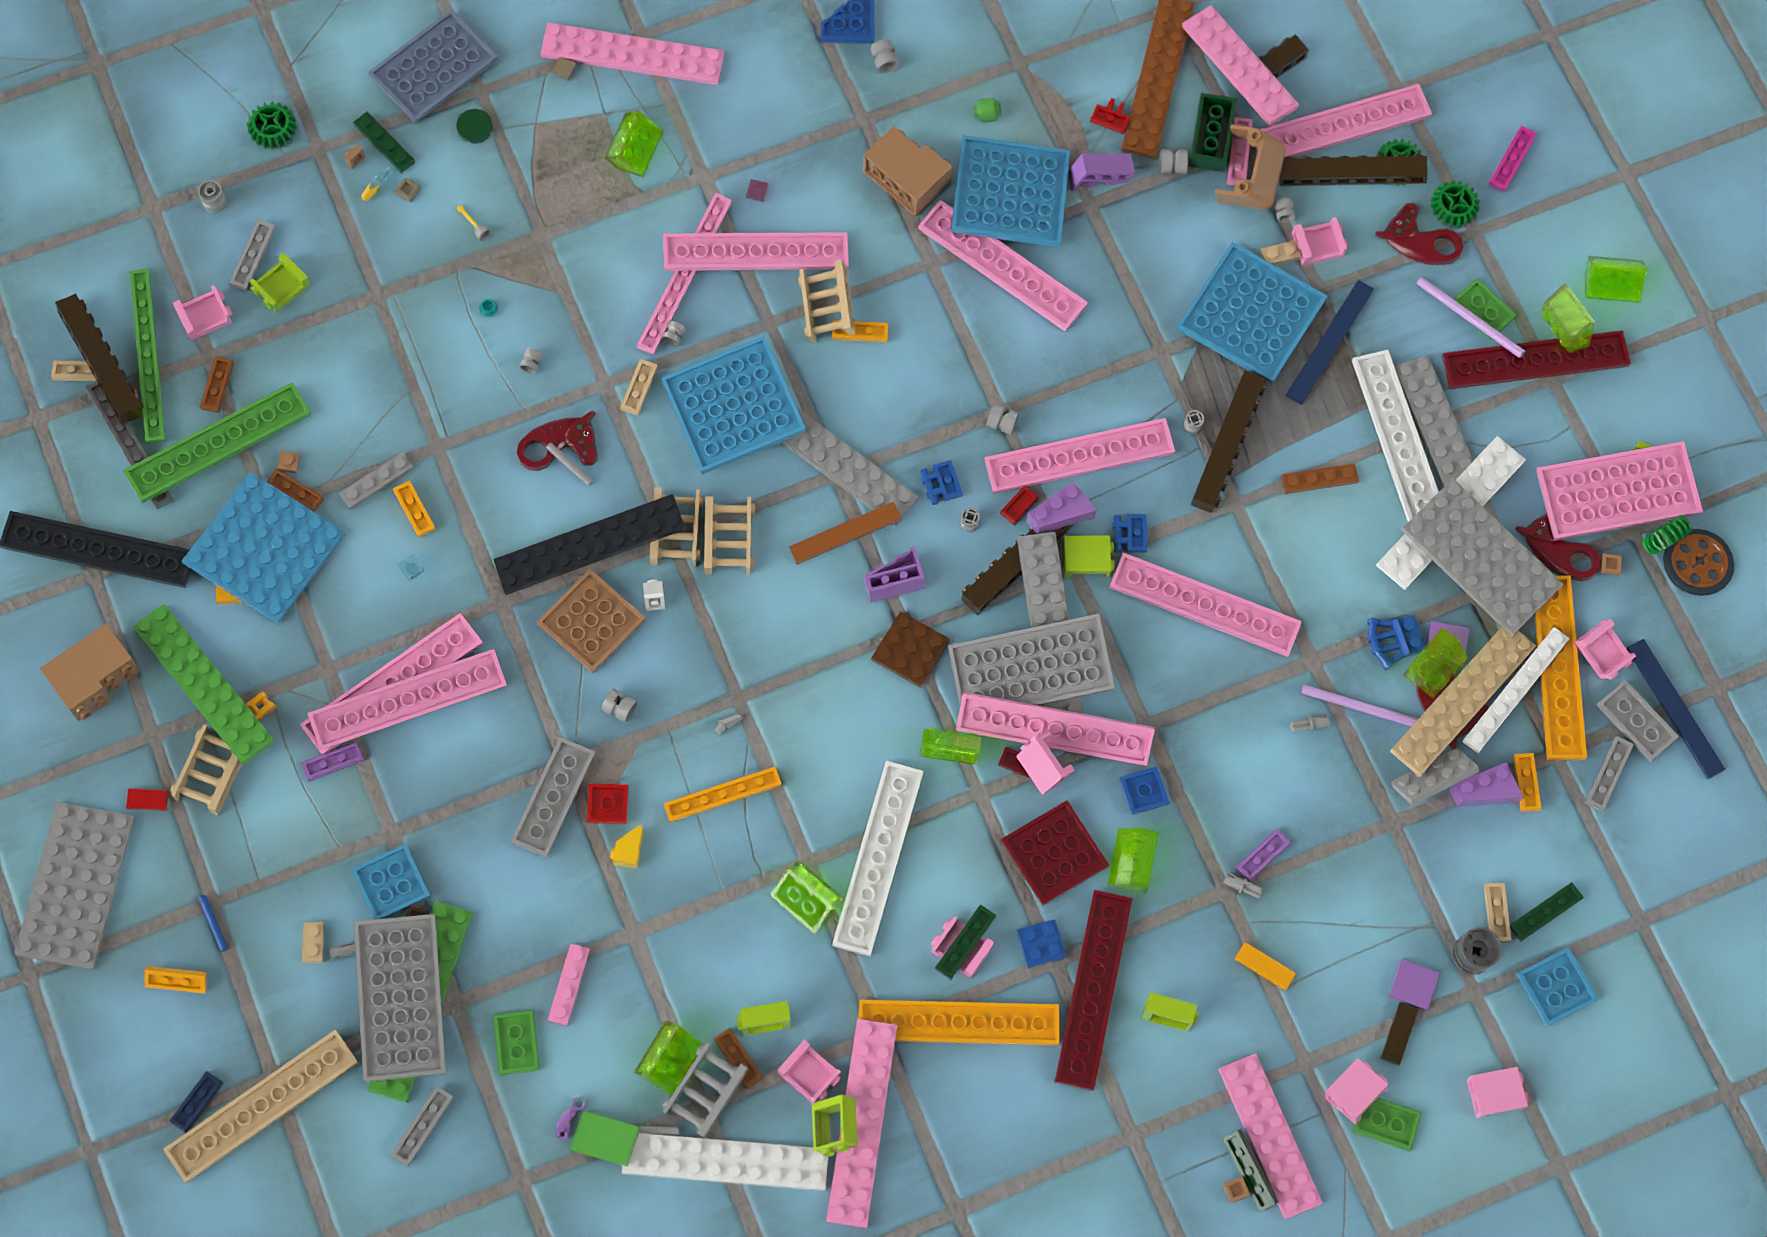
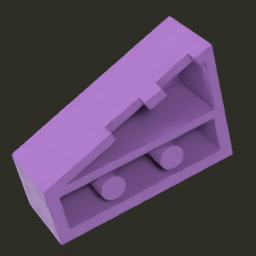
(1101, 168)
(1060, 510)
(895, 578)
(1487, 787)

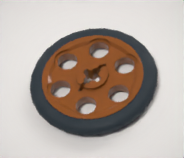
(1706, 585)

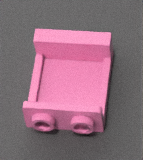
(1320, 242)
(203, 314)
(1604, 650)
(1042, 764)
(951, 931)
(809, 1073)
(1356, 1090)
(1497, 1092)

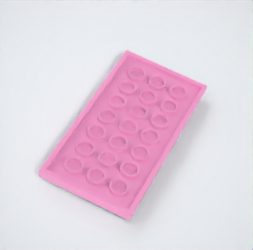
(1619, 490)

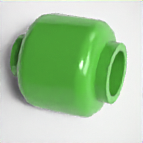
(987, 110)

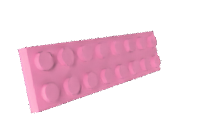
(1240, 65)
(1270, 1136)

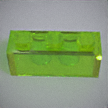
(634, 143)
(1614, 279)
(1568, 319)
(1437, 663)
(950, 746)
(1133, 859)
(806, 896)
(668, 1057)

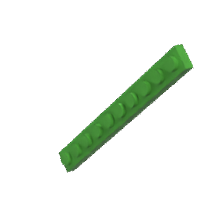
(147, 356)

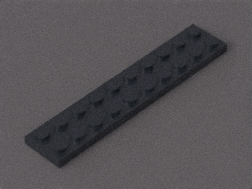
(589, 544)
(95, 549)

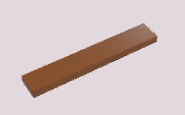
(845, 533)

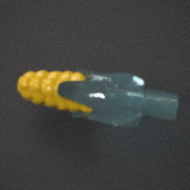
(377, 183)

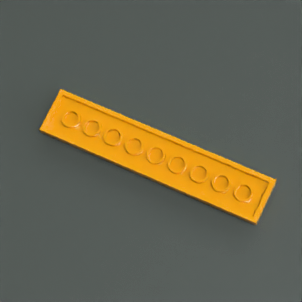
(1561, 680)
(966, 1021)

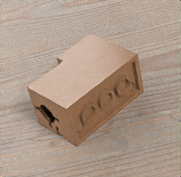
(906, 171)
(90, 671)

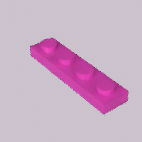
(1512, 158)

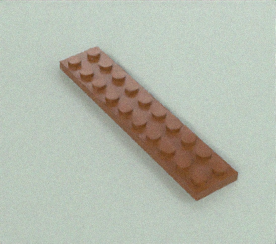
(1157, 78)

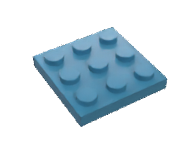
(390, 882)
(1557, 987)

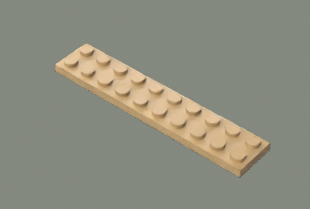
(1462, 700)
(260, 1106)

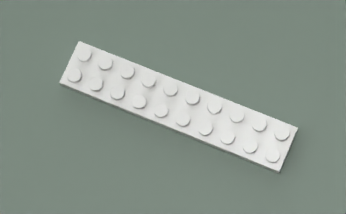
(1396, 431)
(1482, 481)
(877, 859)
(727, 1162)

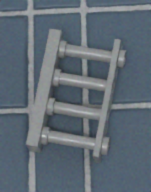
(715, 1108)

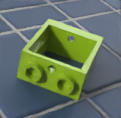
(1170, 1012)
(764, 1018)
(821, 1125)

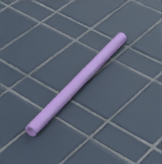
(1470, 317)
(1358, 705)

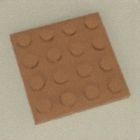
(591, 621)

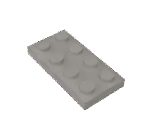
(1637, 720)
(1440, 775)

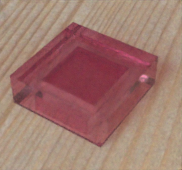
(757, 190)

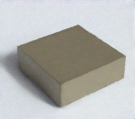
(564, 68)
(407, 189)

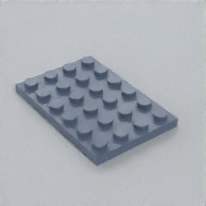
(433, 66)

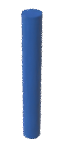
(213, 923)

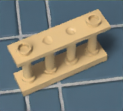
(844, 306)
(712, 526)
(657, 552)
(222, 784)

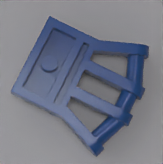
(1406, 634)

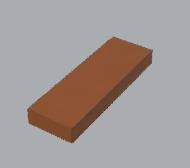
(217, 384)
(296, 490)
(736, 1055)

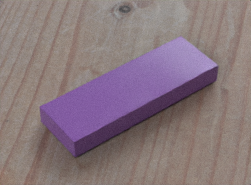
(332, 761)
(1263, 855)

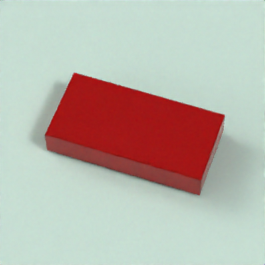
(1019, 505)
(147, 799)

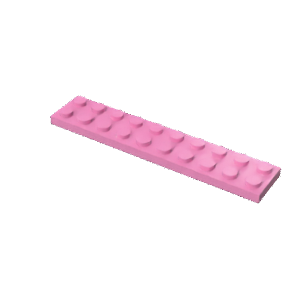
(632, 53)
(1351, 121)
(754, 251)
(1006, 269)
(1079, 455)
(1205, 604)
(441, 647)
(406, 699)
(1066, 729)
(869, 1085)

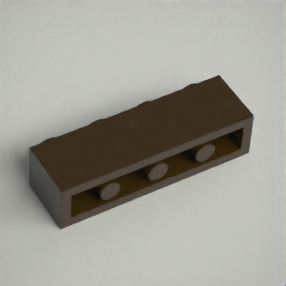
(1285, 56)

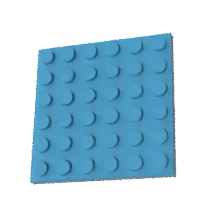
(1010, 191)
(1252, 312)
(733, 405)
(263, 547)

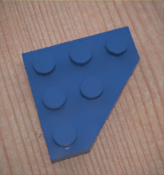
(850, 23)

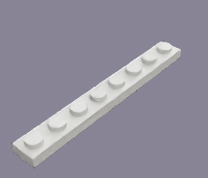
(1515, 690)

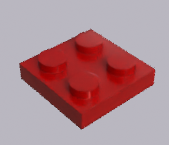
(607, 803)

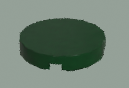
(474, 126)

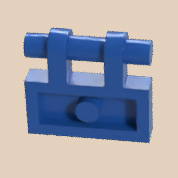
(947, 480)
(1136, 533)

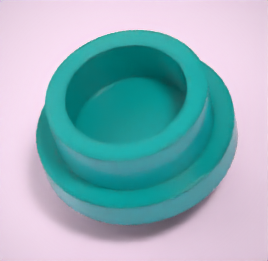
(488, 307)

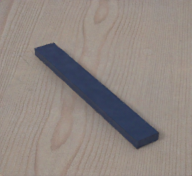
(1329, 342)
(1676, 709)

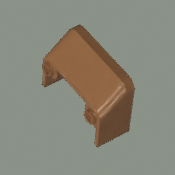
(1262, 188)

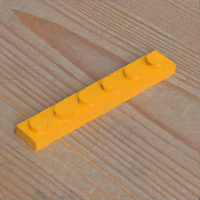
(722, 794)

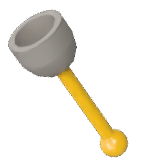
(481, 231)

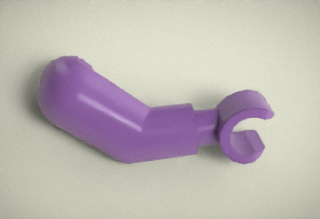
(564, 1120)

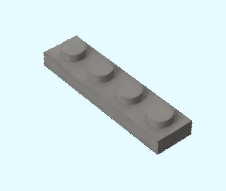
(252, 255)
(376, 481)
(1609, 774)
(422, 1126)

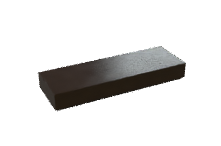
(1399, 1034)

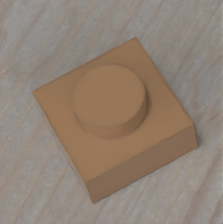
(354, 156)
(288, 462)
(1610, 564)
(1236, 1190)

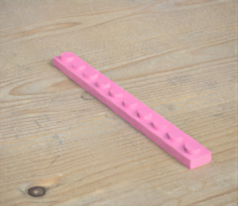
(680, 281)

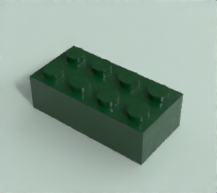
(1212, 132)

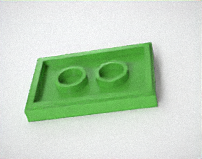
(1486, 305)
(516, 1042)
(1389, 1124)
(605, 1138)

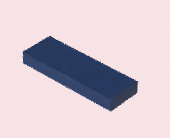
(196, 1102)

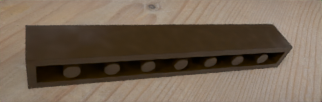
(1354, 170)
(99, 359)
(1227, 442)
(998, 576)

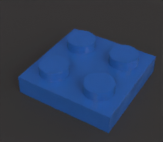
(1144, 790)
(1041, 943)

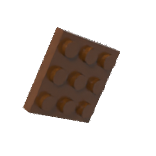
(910, 649)

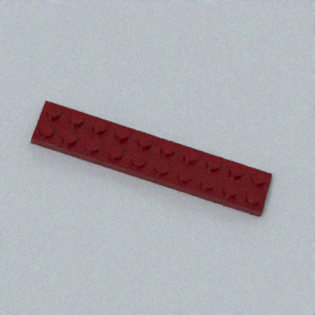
(1540, 360)
(1093, 990)

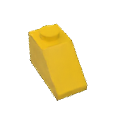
(628, 849)

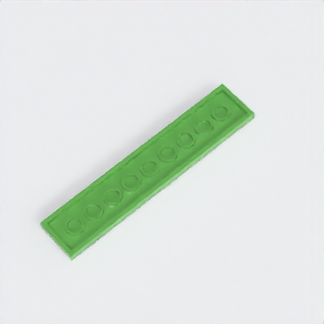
(217, 442)
(204, 684)
(451, 931)

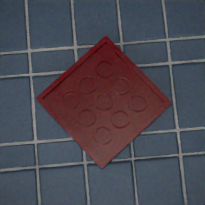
(1054, 853)

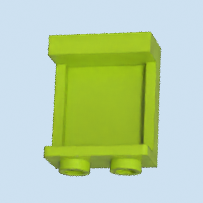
(280, 284)
(1087, 555)

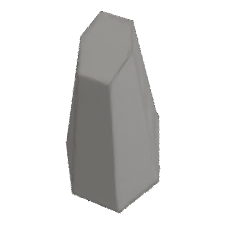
(727, 723)

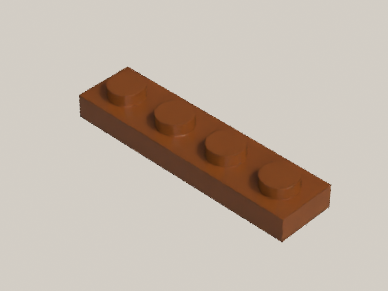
(1319, 478)

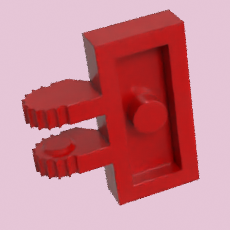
(1110, 118)

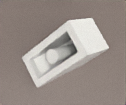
(653, 595)

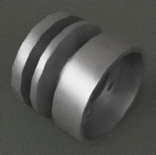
(1487, 949)

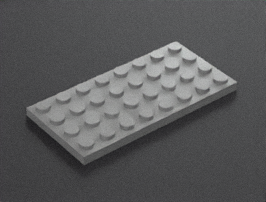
(1482, 557)
(1036, 663)
(74, 886)
(399, 998)

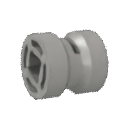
(1285, 211)
(674, 333)
(530, 361)
(1193, 426)
(967, 523)

